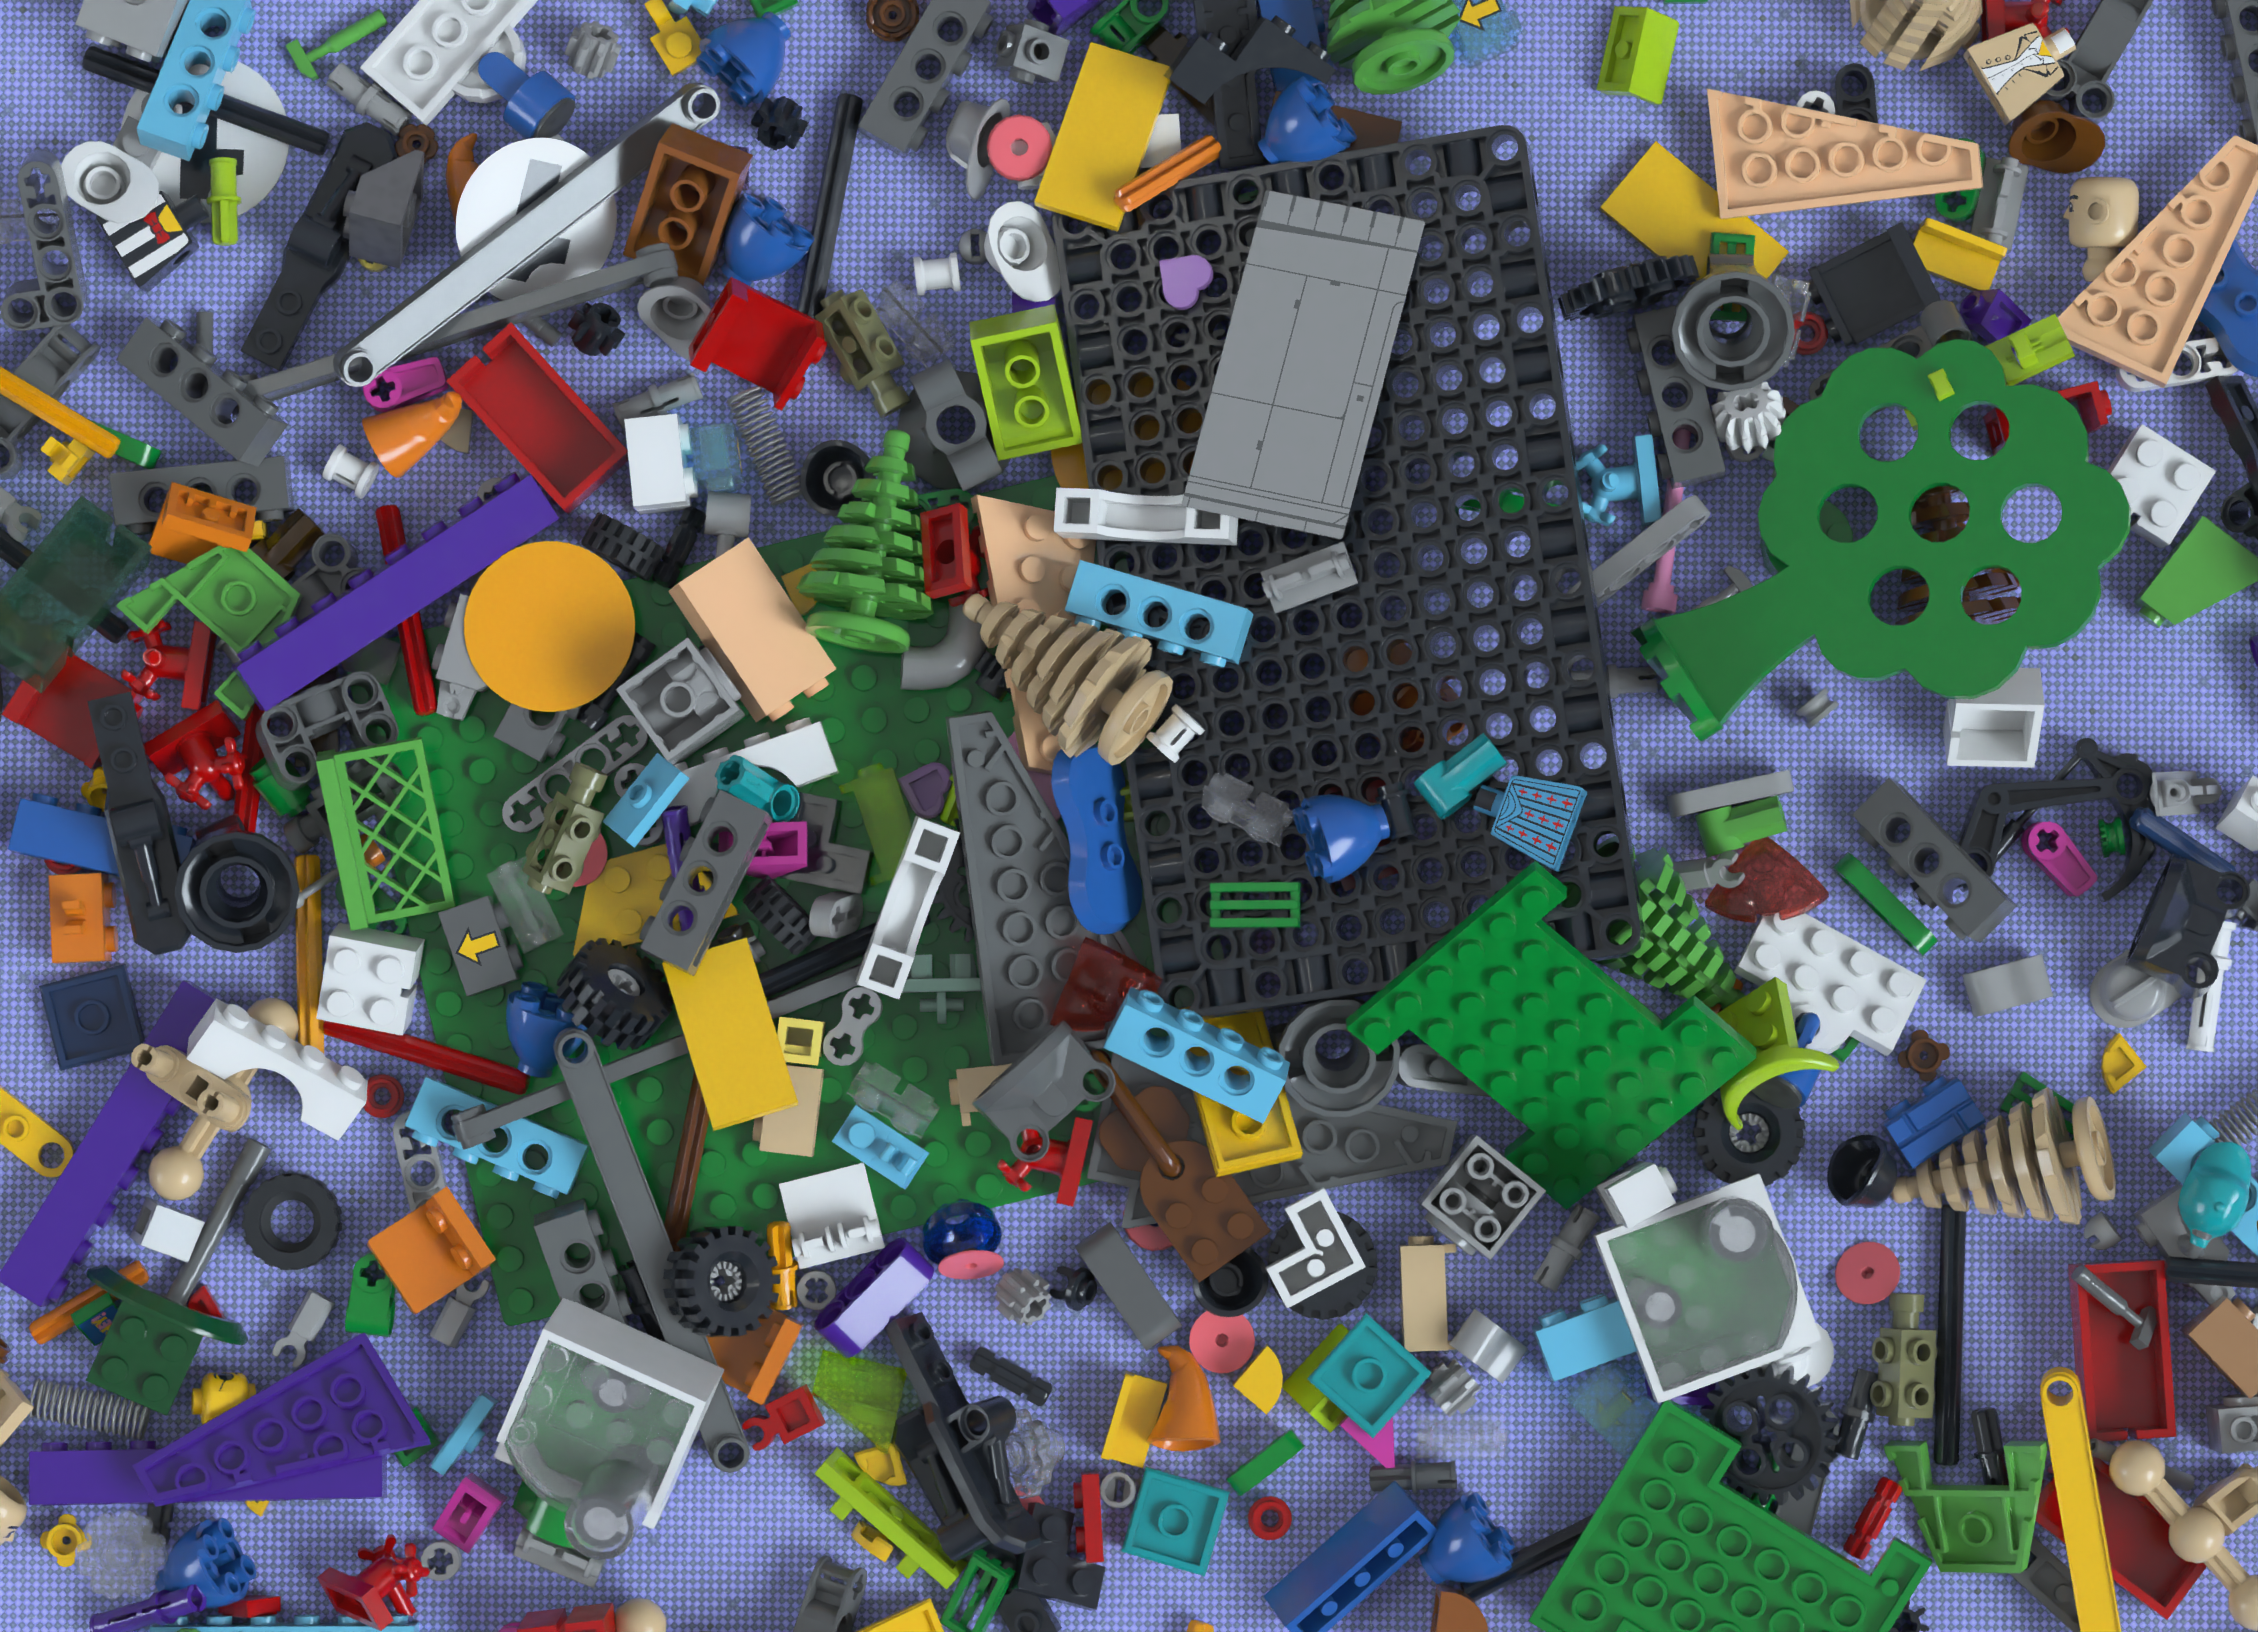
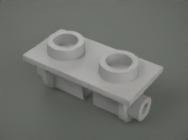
(2000, 201)
(1308, 577)
(2182, 792)
(557, 1558)

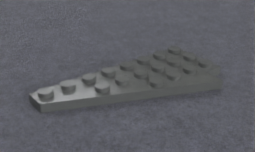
(1015, 889)
(1333, 1148)

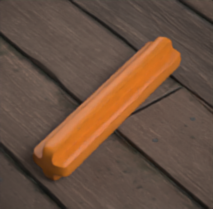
(1167, 173)
(60, 1318)

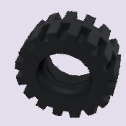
(623, 546)
(780, 915)

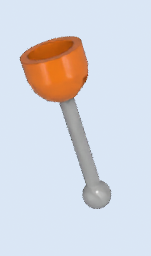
(372, 856)

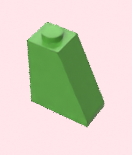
(2196, 575)

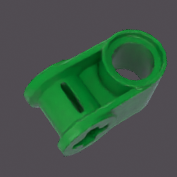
(1129, 24)
(370, 1303)

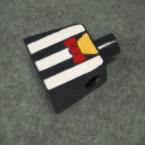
(158, 241)

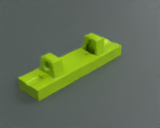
(2035, 346)
(889, 1516)

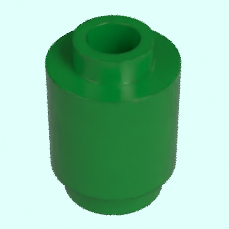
(279, 799)

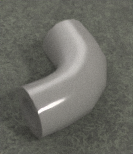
(946, 661)

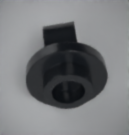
(1080, 1288)

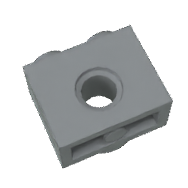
(2233, 1424)

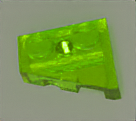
(862, 1394)

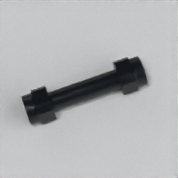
(595, 713)

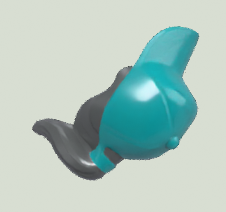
(2213, 1196)

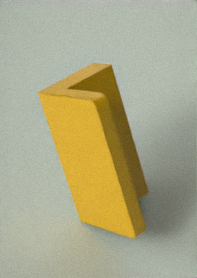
(1957, 255)
(1133, 1419)

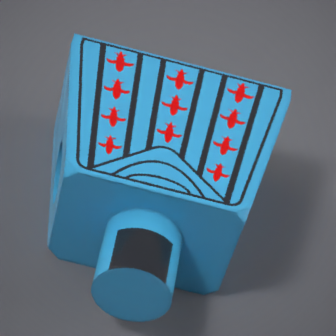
(1533, 816)

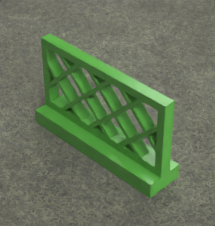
(347, 840)

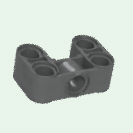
(318, 713)

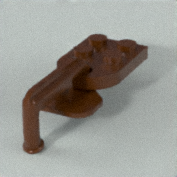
(1198, 1212)

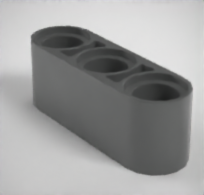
(1128, 1286)

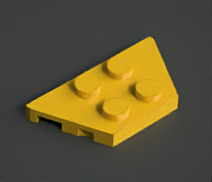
(626, 896)

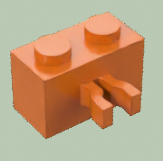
(82, 918)

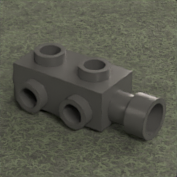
(305, 831)

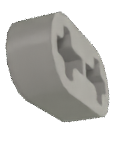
(836, 914)

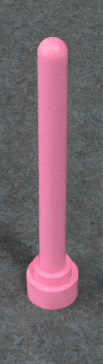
(1660, 592)

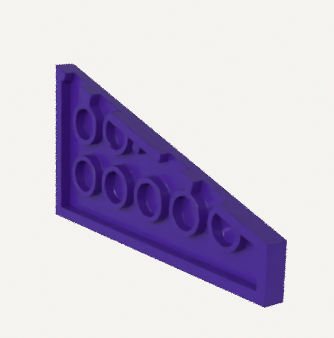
(309, 1421)

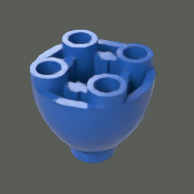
(746, 56)
(1304, 126)
(761, 240)
(1339, 833)
(532, 1025)
(1467, 1544)
(212, 1561)

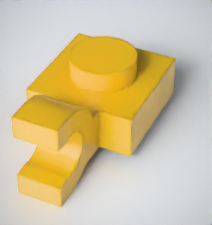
(676, 41)
(67, 458)

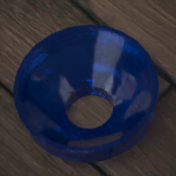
(978, 1231)

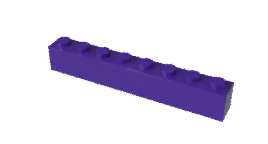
(394, 591)
(102, 1164)
(107, 1477)

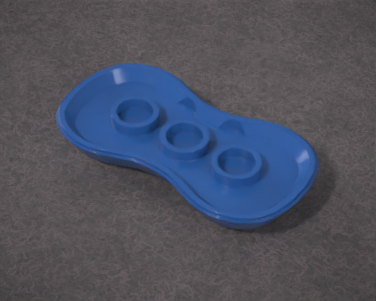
(2233, 311)
(1102, 874)

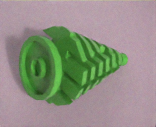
(1392, 42)
(872, 560)
(1670, 945)

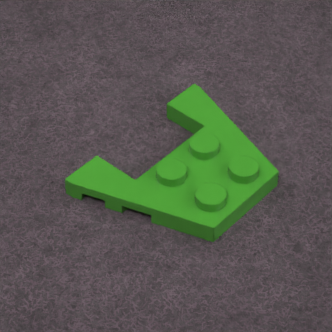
(232, 596)
(1975, 1524)

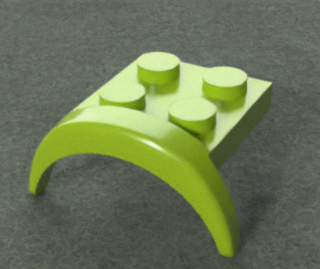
(1768, 1024)

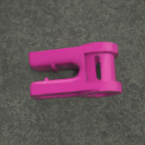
(412, 383)
(2062, 862)

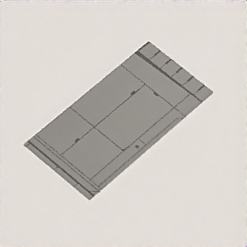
(1303, 364)

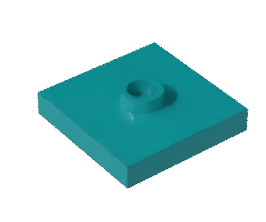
(1369, 1375)
(1175, 1521)

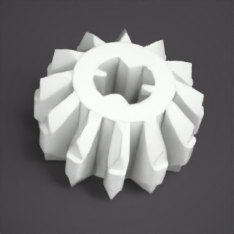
(1748, 416)

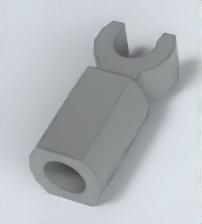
(13, 514)
(1706, 872)
(457, 1314)
(305, 1325)

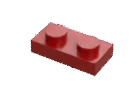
(1089, 1536)

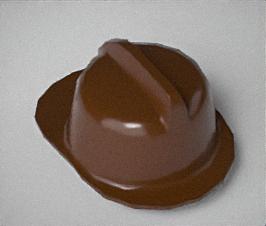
(2055, 139)

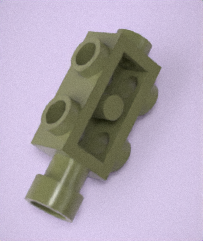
(863, 348)
(568, 837)
(1904, 1364)

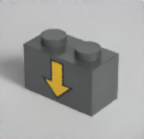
(481, 946)

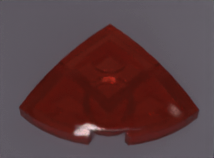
(1771, 885)
(1099, 987)

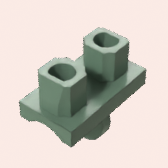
(962, 979)

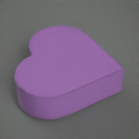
(1184, 279)
(926, 788)

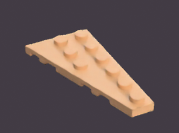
(1803, 159)
(2157, 285)
(1036, 571)

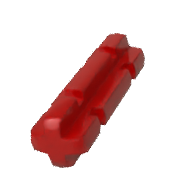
(1872, 1518)

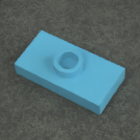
(646, 800)
(466, 1434)

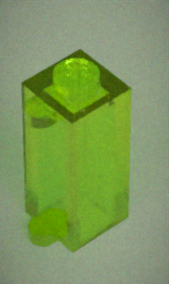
(883, 816)

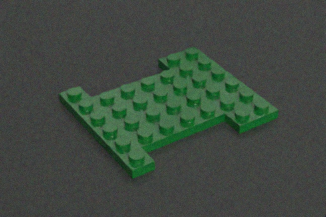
(1554, 1038)
(1698, 1556)

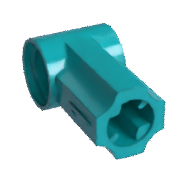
(1451, 782)
(758, 788)

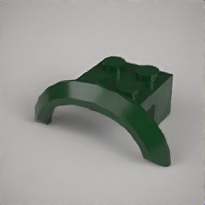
(151, 1342)

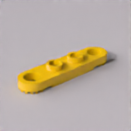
(27, 1134)

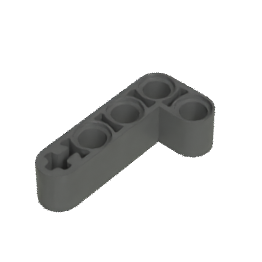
(43, 239)

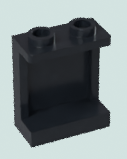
(1872, 287)

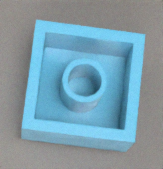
(1583, 1337)

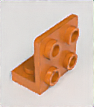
(198, 522)
(431, 1251)
(758, 1357)

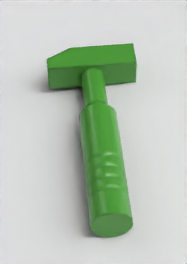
(335, 43)

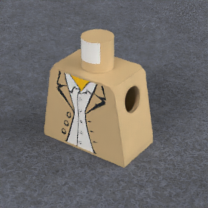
(2018, 67)

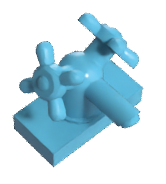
(1622, 482)

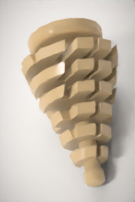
(1917, 28)
(1079, 678)
(2022, 1163)

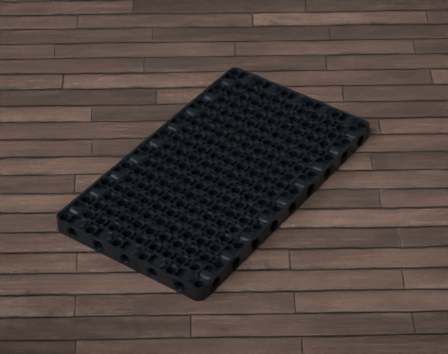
(1558, 546)

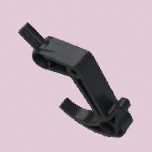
(1988, 839)

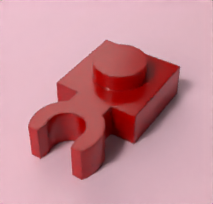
(789, 1416)

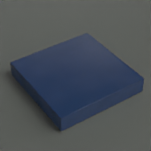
(92, 1017)

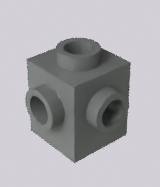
(1031, 53)

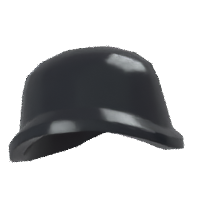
(831, 475)
(1862, 1172)
(1234, 1286)

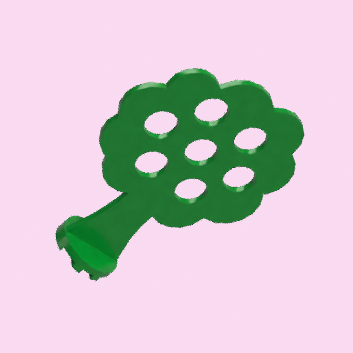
(1726, 648)

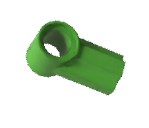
(1732, 827)

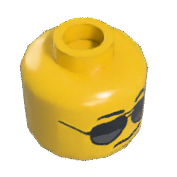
(219, 1394)

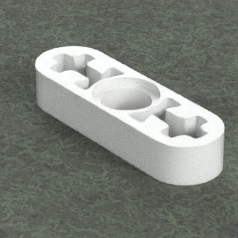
(2209, 348)

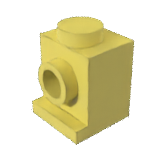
(801, 1040)

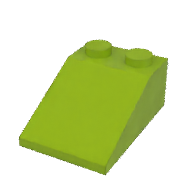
(1025, 382)

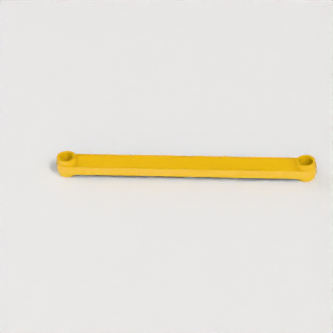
(2079, 1504)

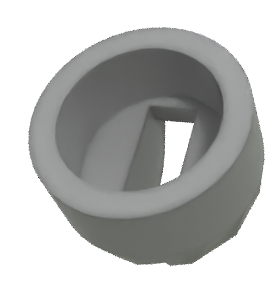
(965, 247)
(2104, 1230)
(1109, 1489)

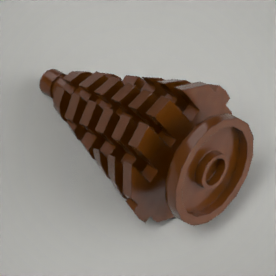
(1942, 518)

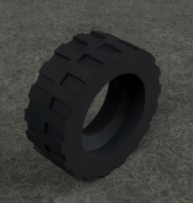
(258, 1221)

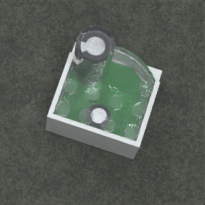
(1708, 1288)
(604, 1425)

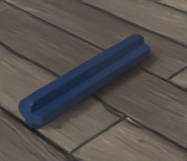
(2175, 840)

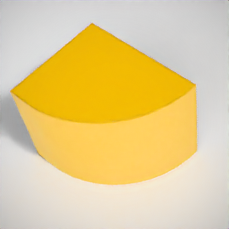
(1261, 1380)

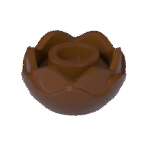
(892, 29)

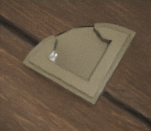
(460, 432)

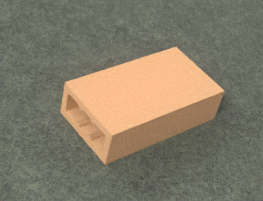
(753, 631)

